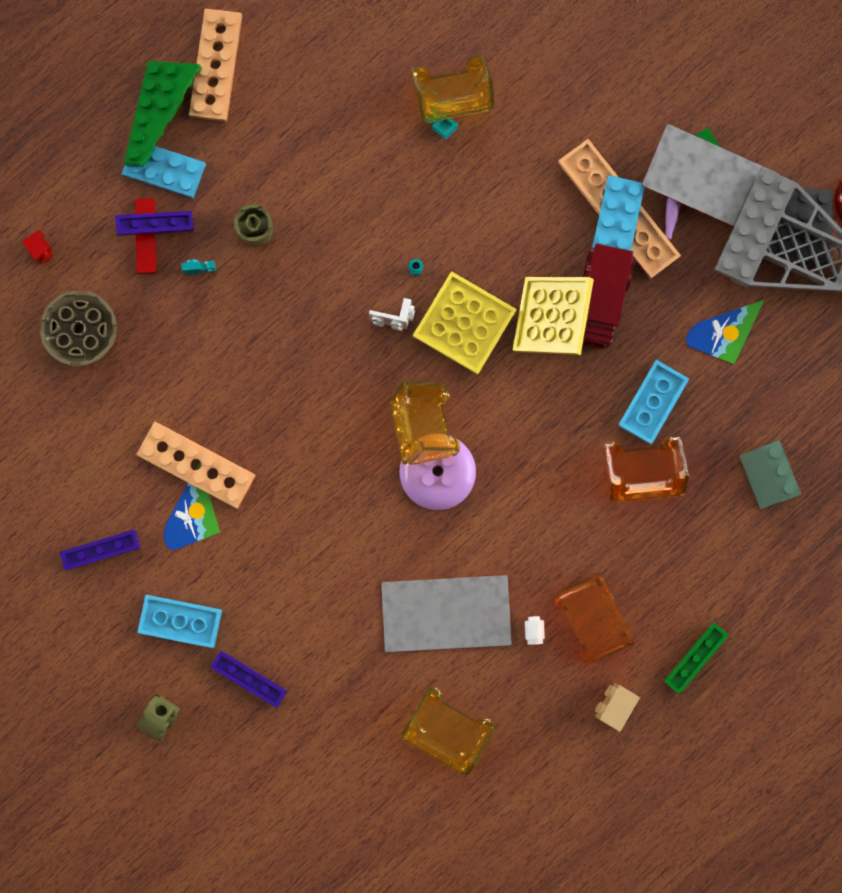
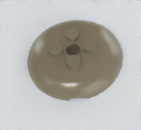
(64, 317)

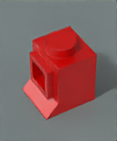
(38, 247)

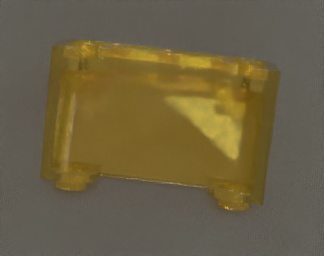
(454, 93)
(422, 422)
(447, 732)

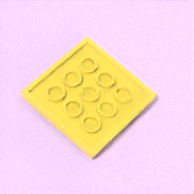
(553, 315)
(464, 323)

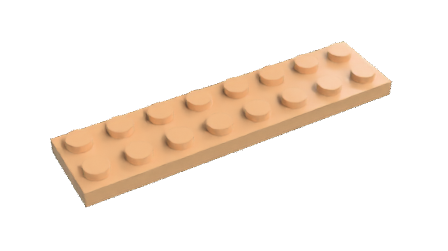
(589, 174)

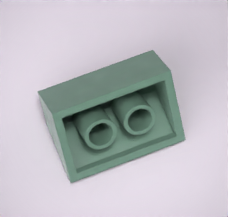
(769, 475)

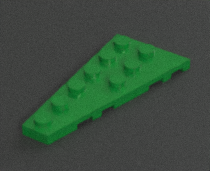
(157, 104)

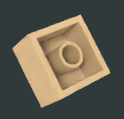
(616, 706)

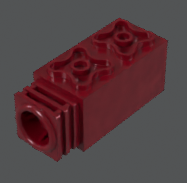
(612, 276)

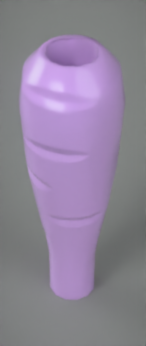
(671, 216)

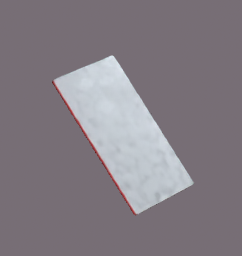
(701, 175)
(446, 613)

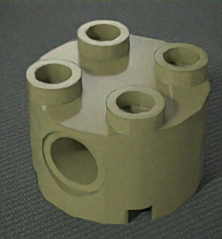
(254, 225)
(158, 717)

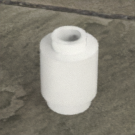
(534, 630)

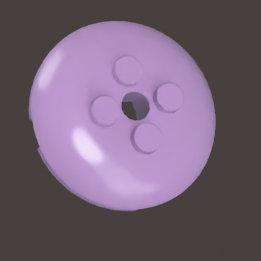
(441, 491)

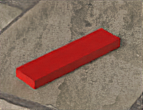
(146, 242)

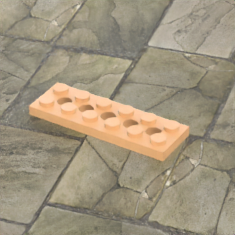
(224, 74)
(208, 459)

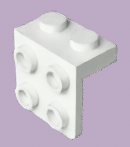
(397, 323)

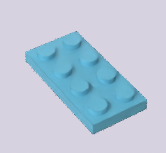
(169, 172)
(618, 213)
(653, 402)
(179, 621)

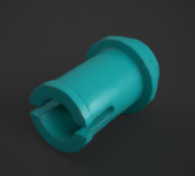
(415, 271)

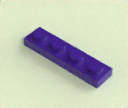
(154, 223)
(100, 550)
(248, 679)

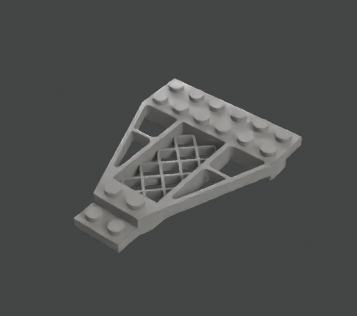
(756, 228)

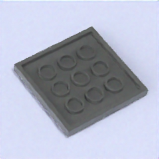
(800, 210)

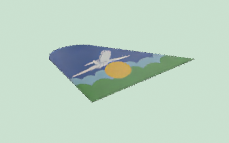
(724, 334)
(191, 518)

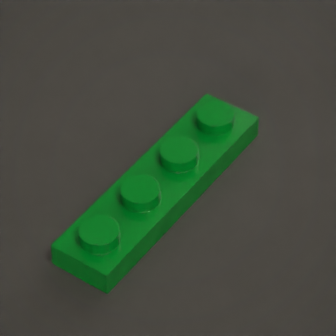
(696, 658)

